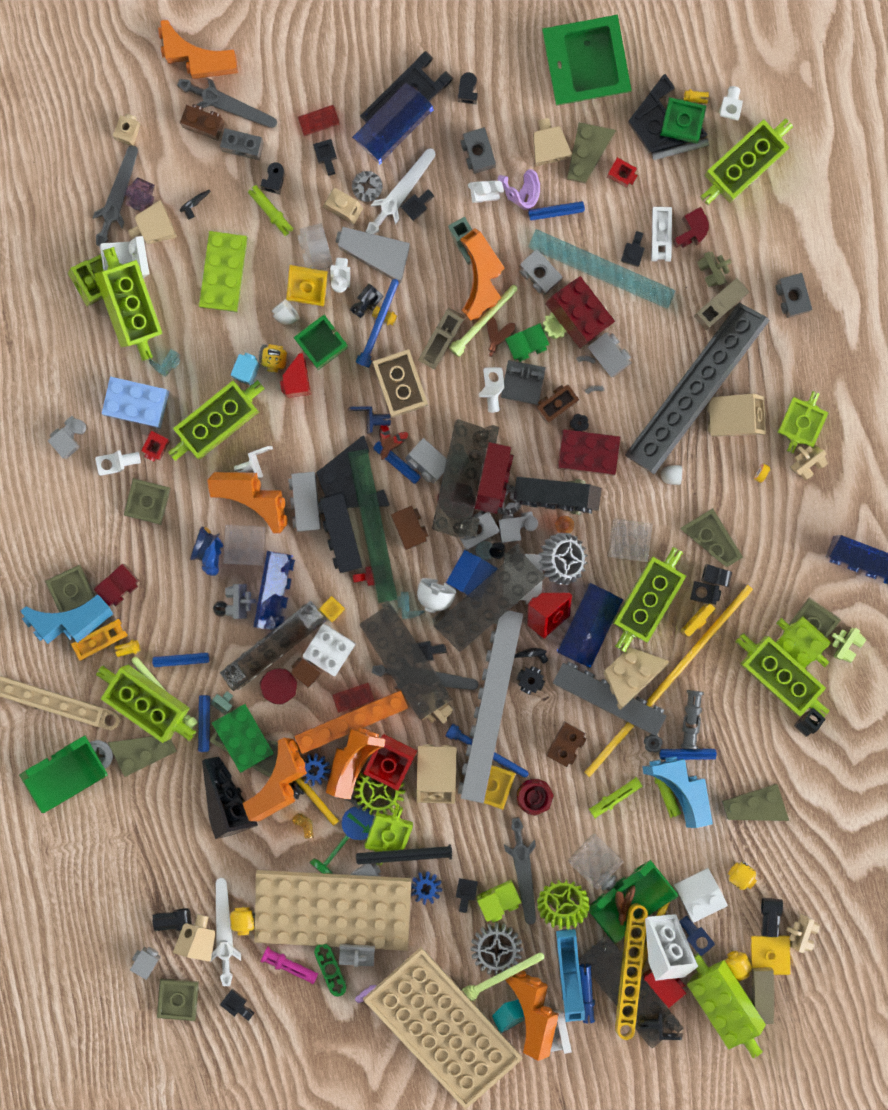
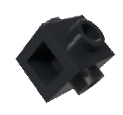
(525, 674)

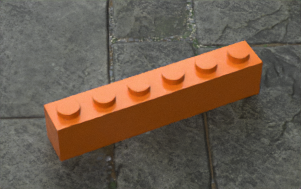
(354, 719)

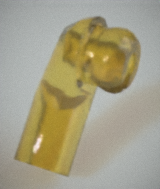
(304, 822)

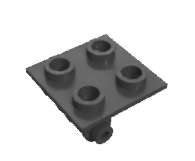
(523, 382)

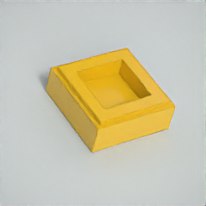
(332, 609)

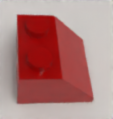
(296, 379)
(548, 612)
(390, 763)

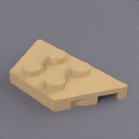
(632, 673)

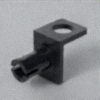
(658, 1025)

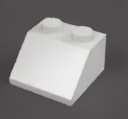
(700, 895)

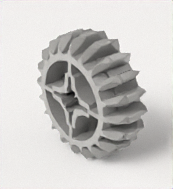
(567, 548)
(487, 948)

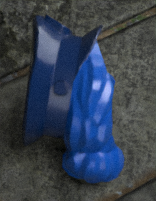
(207, 550)

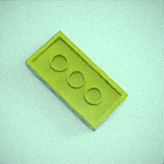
(223, 271)

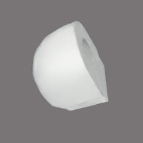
(285, 313)
(672, 474)

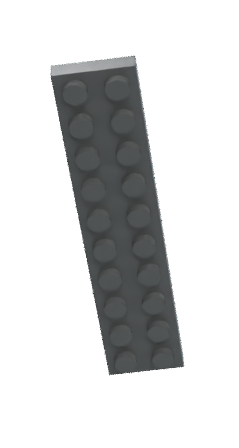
(697, 387)

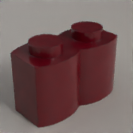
(117, 585)

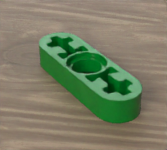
(340, 980)

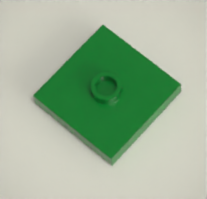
(683, 120)

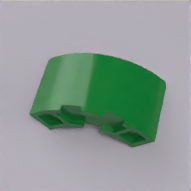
(64, 776)
(651, 892)

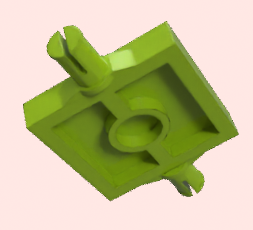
(802, 422)
(803, 642)
(388, 832)

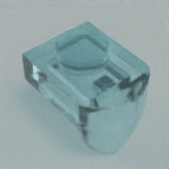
(171, 361)
(403, 602)

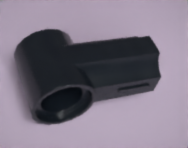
(771, 911)
(172, 920)

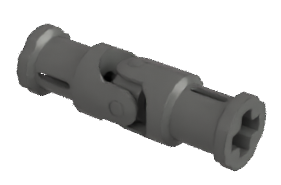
(691, 717)

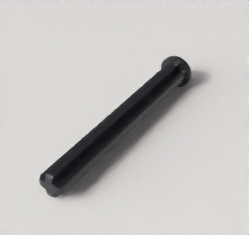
(404, 855)

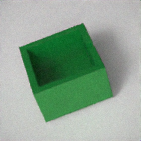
(320, 342)

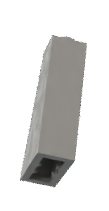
(376, 251)

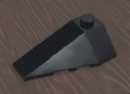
(224, 800)

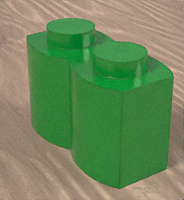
(527, 342)

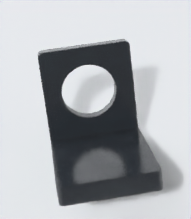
(712, 596)

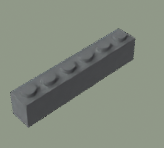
(599, 694)

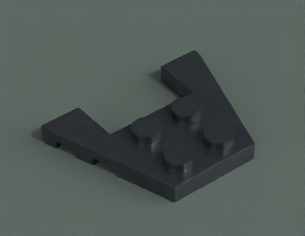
(649, 119)
(337, 476)

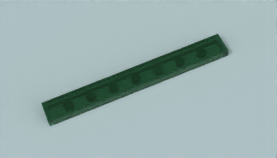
(372, 526)

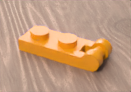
(98, 640)

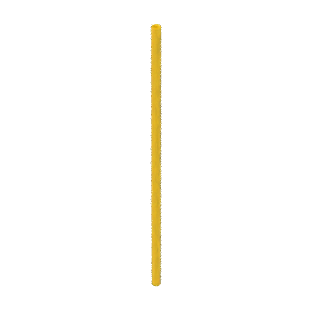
(671, 677)

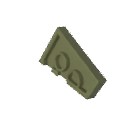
(587, 150)
(713, 537)
(140, 752)
(758, 805)

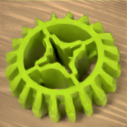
(369, 803)
(569, 912)

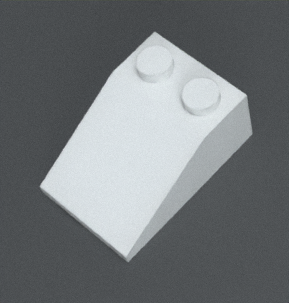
(668, 948)

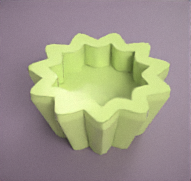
(553, 327)

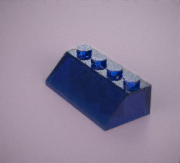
(393, 122)
(858, 557)
(273, 590)
(589, 625)

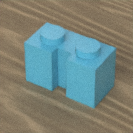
(245, 368)

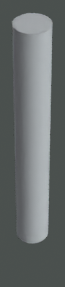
(679, 149)

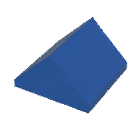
(469, 572)

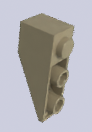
(721, 304)

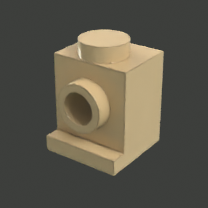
(127, 136)

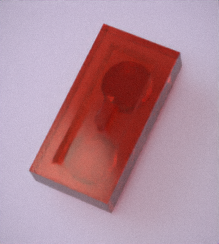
(318, 120)
(353, 697)

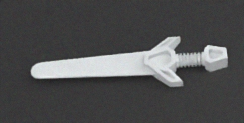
(396, 197)
(224, 941)

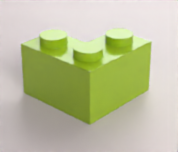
(497, 900)

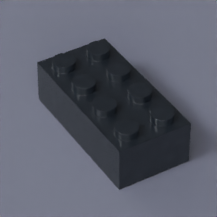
(557, 495)

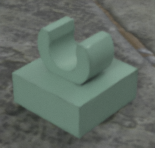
(222, 703)

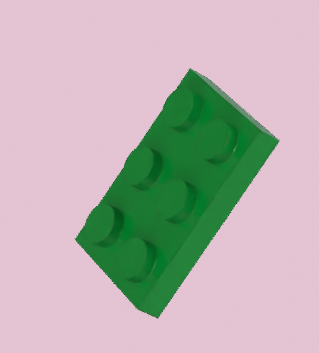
(242, 738)

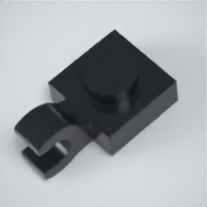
(325, 154)
(415, 206)
(633, 252)
(368, 300)
(429, 650)
(466, 891)
(235, 1003)

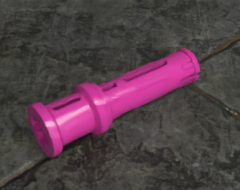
(280, 961)

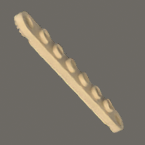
(56, 703)

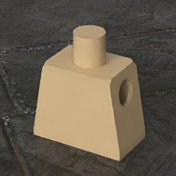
(549, 144)
(343, 206)
(153, 225)
(196, 940)

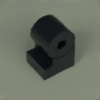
(467, 85)
(275, 178)
(716, 575)
(807, 725)

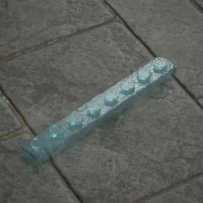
(601, 269)

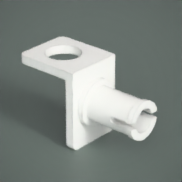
(731, 105)
(492, 389)
(118, 462)
(253, 464)

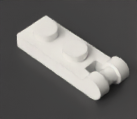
(661, 233)

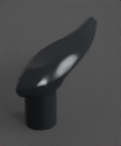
(192, 203)
(533, 652)

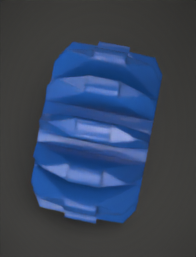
(320, 773)
(432, 890)

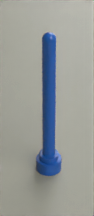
(364, 358)
(455, 733)

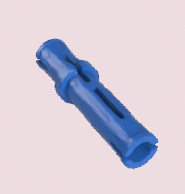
(586, 984)

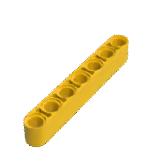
(634, 980)

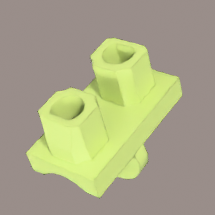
(843, 651)

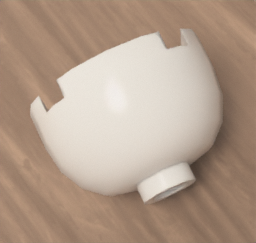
(434, 595)

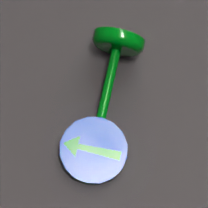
(356, 826)

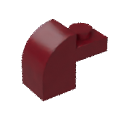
(697, 228)

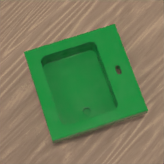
(589, 58)

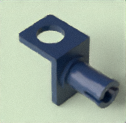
(372, 419)
(694, 934)

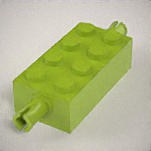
(746, 161)
(128, 303)
(216, 420)
(649, 599)
(782, 675)
(145, 703)
(726, 1005)

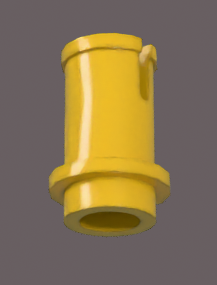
(695, 96)
(390, 317)
(127, 648)

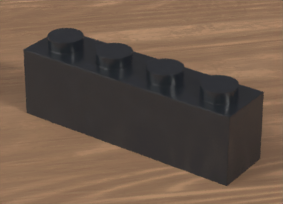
(340, 531)

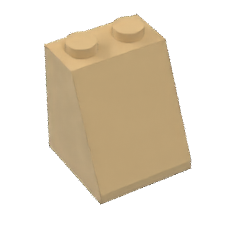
(736, 415)
(436, 774)

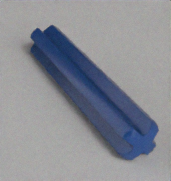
(558, 210)
(399, 464)
(176, 660)
(204, 723)
(688, 754)

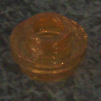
(564, 519)

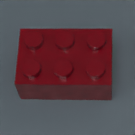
(580, 312)
(588, 452)
(494, 478)

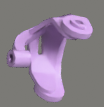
(530, 187)

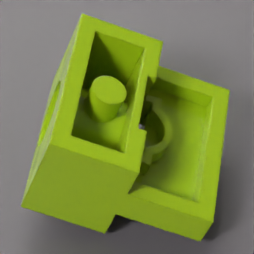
(84, 279)

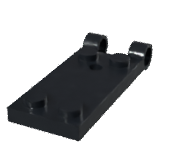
(414, 77)

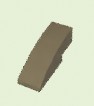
(441, 338)
(763, 993)

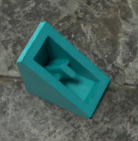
(508, 1015)

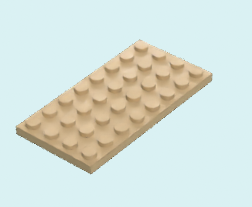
(332, 909)
(443, 1028)

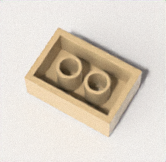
(400, 383)

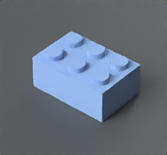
(135, 402)

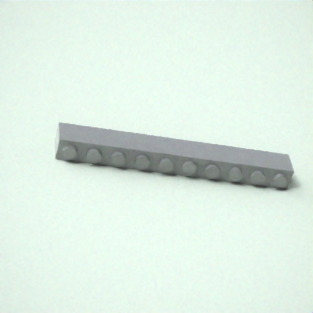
(491, 707)

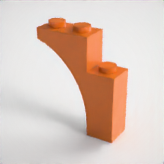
(201, 62)
(485, 267)
(246, 490)
(350, 760)
(277, 792)
(539, 1019)

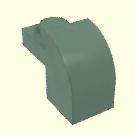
(458, 230)

